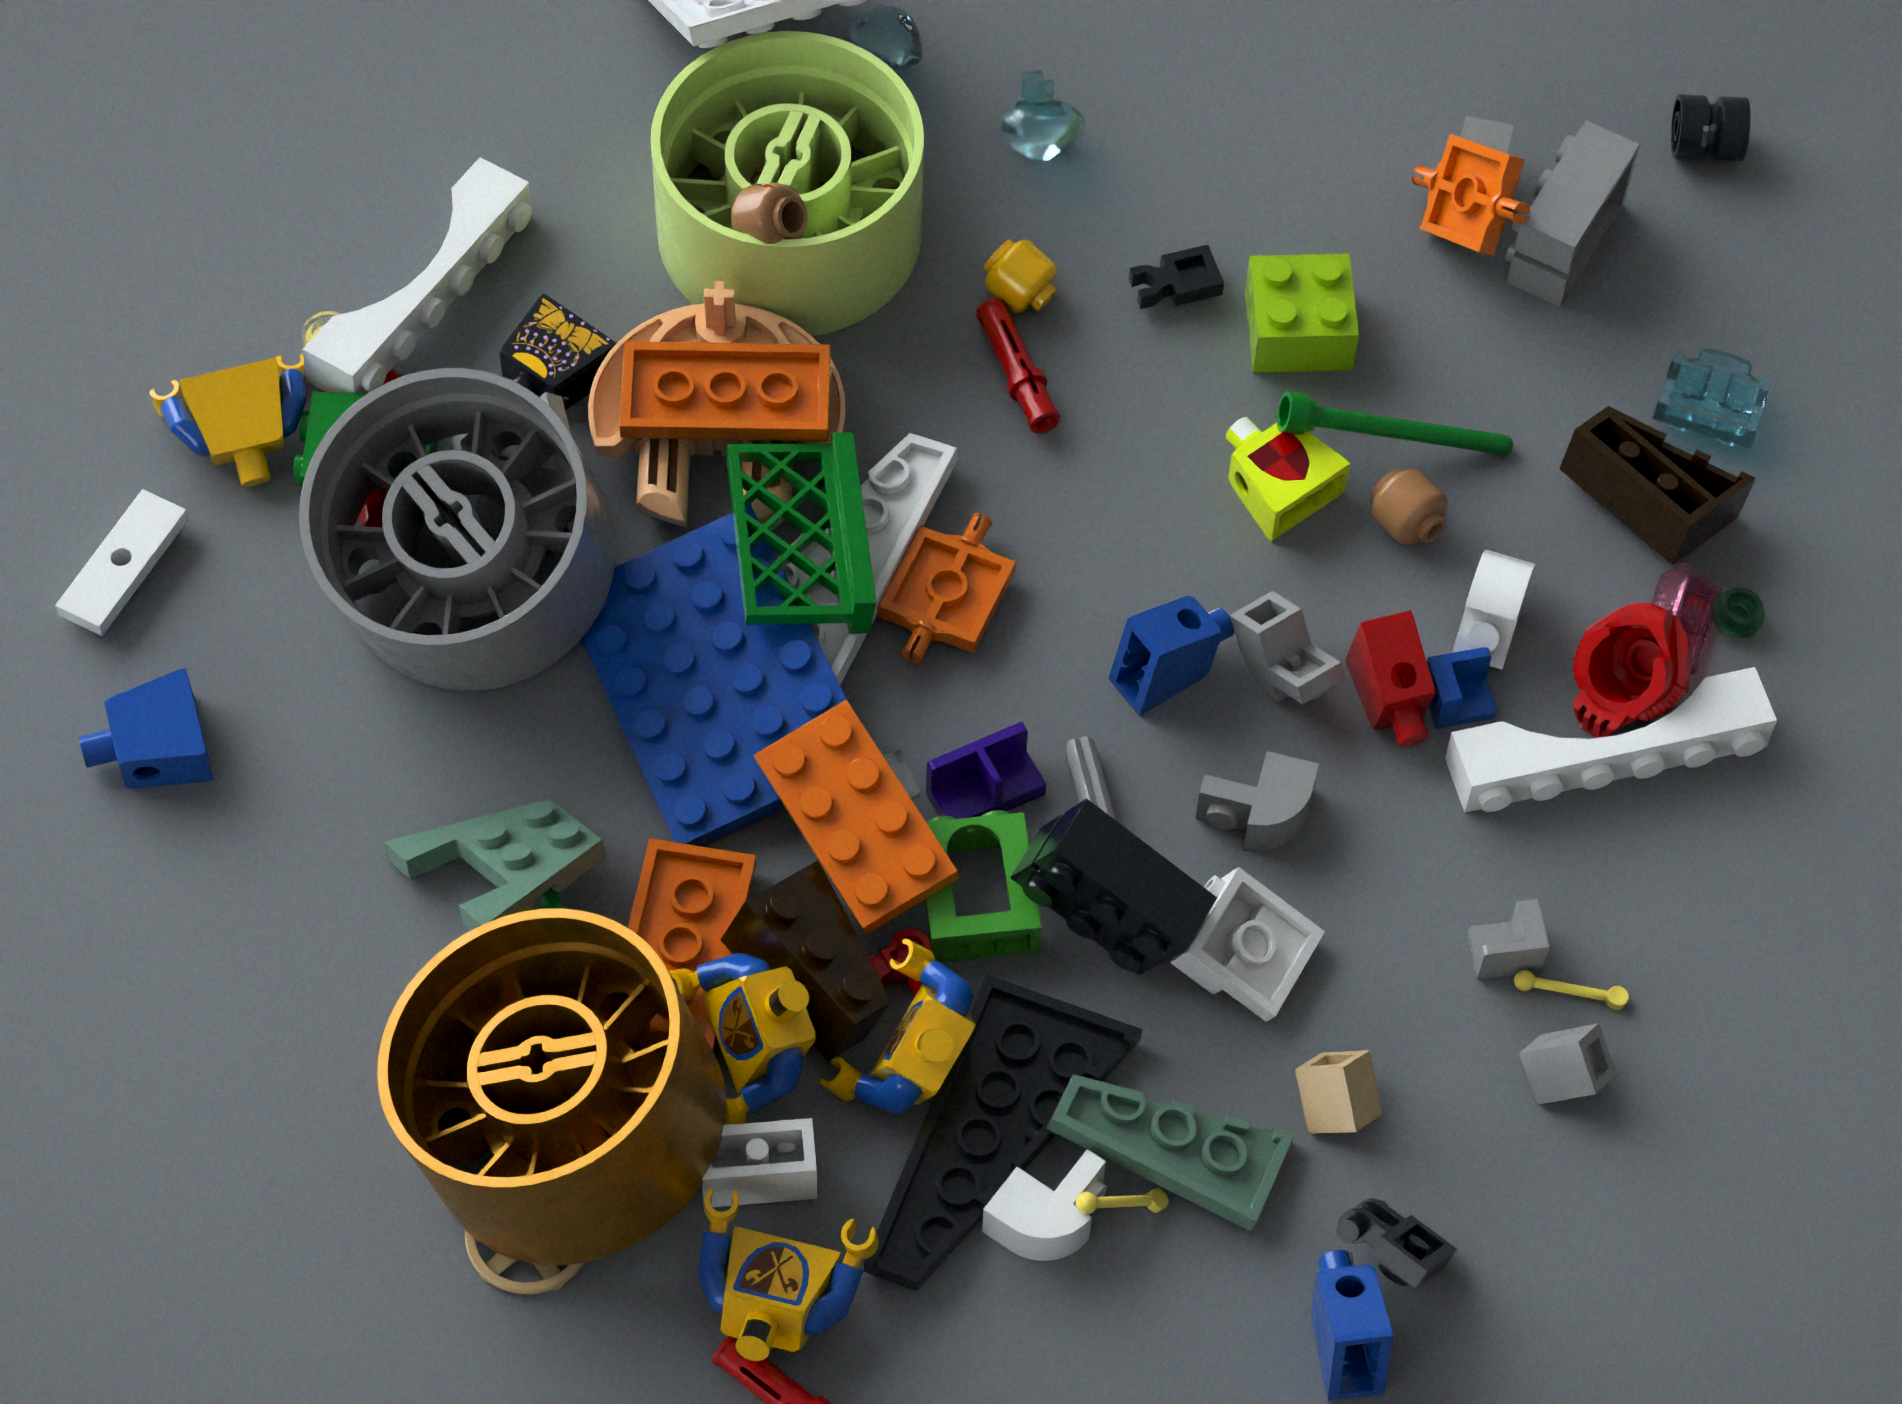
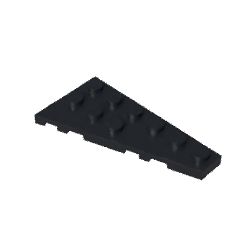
(989, 1120)

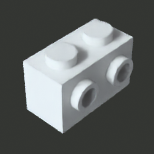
(764, 1163)

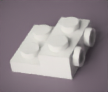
(1249, 944)

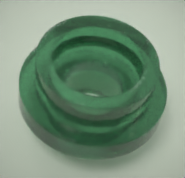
(1742, 602)

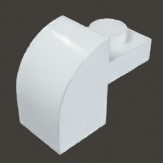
(1494, 605)
(1041, 1221)

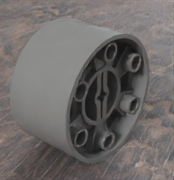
(391, 433)

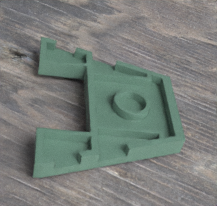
(515, 849)

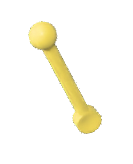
(1615, 997)
(1155, 1200)

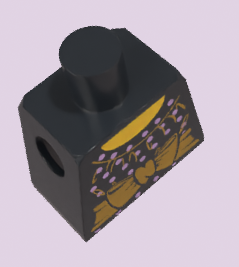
(554, 352)

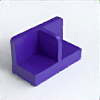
(984, 776)

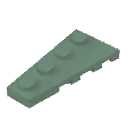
(1190, 1153)

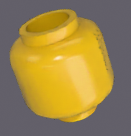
(1021, 276)

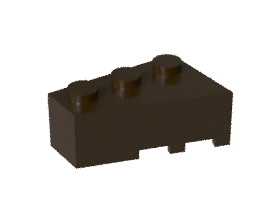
(1651, 485)
(808, 931)

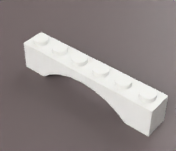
(363, 345)
(1509, 764)

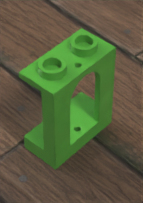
(987, 934)

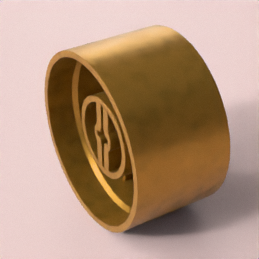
(581, 1128)

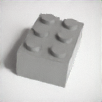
(1571, 212)

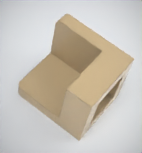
(1339, 1092)

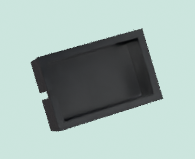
(1113, 888)

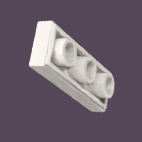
(122, 562)

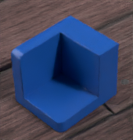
(1461, 688)

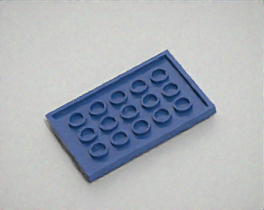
(701, 684)

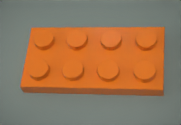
(725, 391)
(856, 817)
(684, 909)

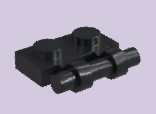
(1403, 1246)

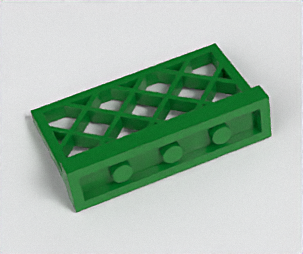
(843, 518)

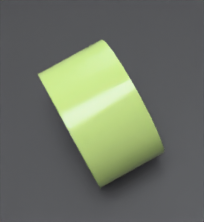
(796, 109)

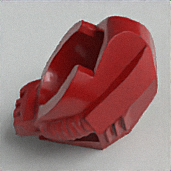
(1630, 668)

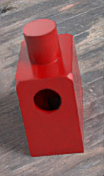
(1392, 676)

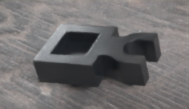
(1183, 274)

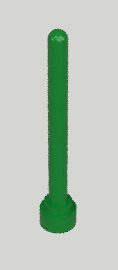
(1300, 413)

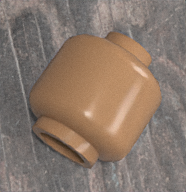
(769, 212)
(1409, 506)

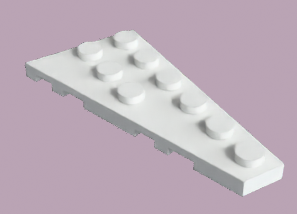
(895, 505)

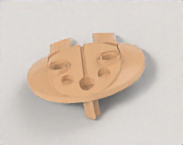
(666, 462)

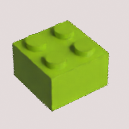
(1301, 313)

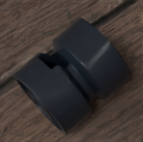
(1727, 130)

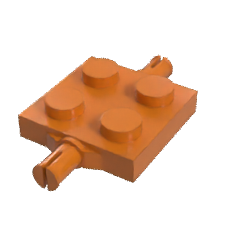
(1471, 194)
(947, 589)

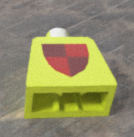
(1283, 475)

